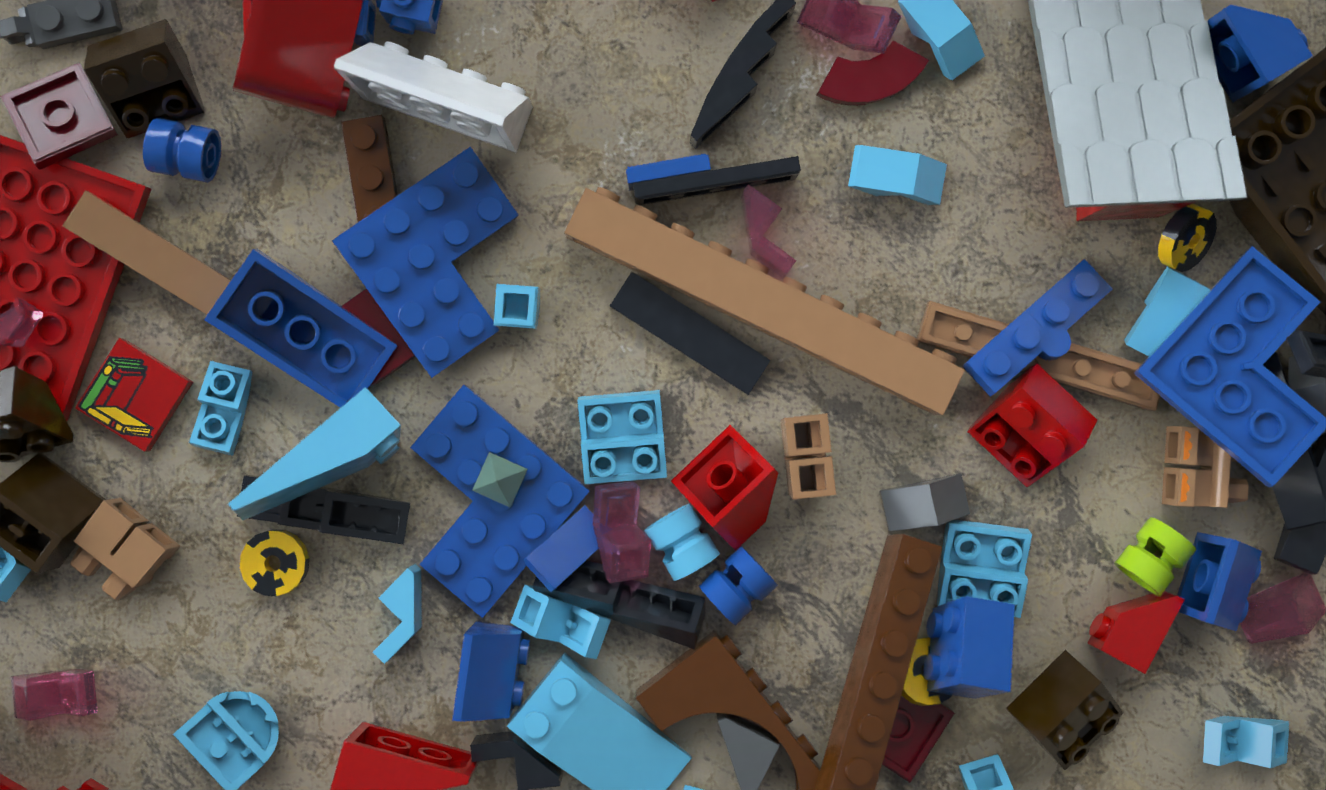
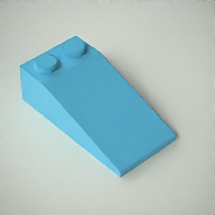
(337, 448)
(595, 733)

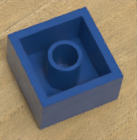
(970, 648)

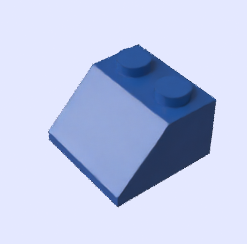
(1253, 48)
(1219, 580)
(490, 671)

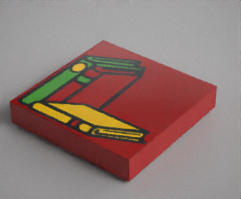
(134, 395)

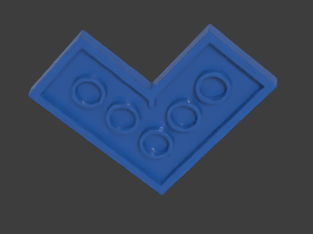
(408, 253)
(1217, 375)
(489, 539)

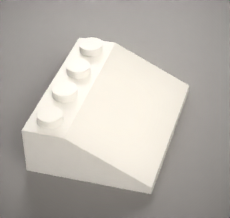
(437, 93)

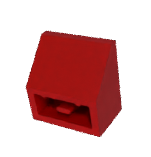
(1033, 426)

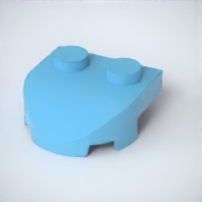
(231, 737)

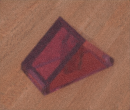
(1283, 610)

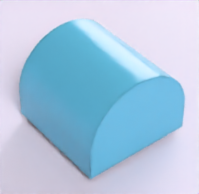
(517, 306)

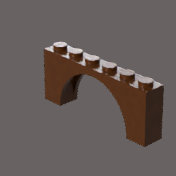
(716, 682)

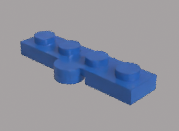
(1039, 329)

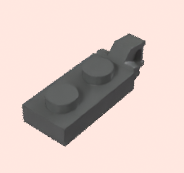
(61, 22)

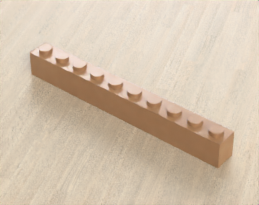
(764, 302)

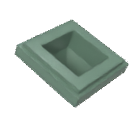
(499, 479)

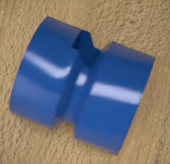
(173, 149)
(738, 585)

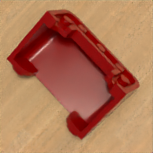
(293, 53)

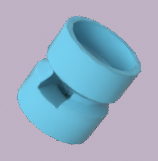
(682, 542)

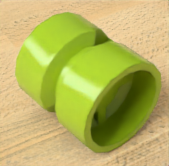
(1145, 568)

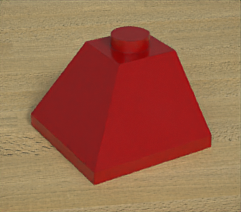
(729, 486)

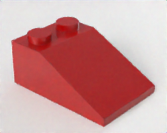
(398, 761)

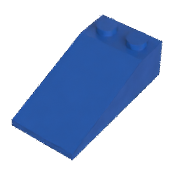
(300, 329)

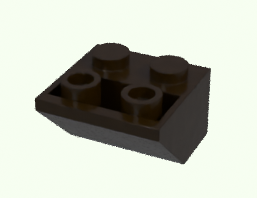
(143, 77)
(29, 416)
(43, 513)
(1066, 710)

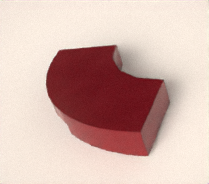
(872, 79)

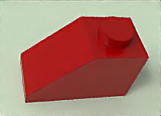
(1135, 628)

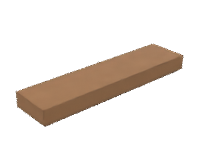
(146, 252)

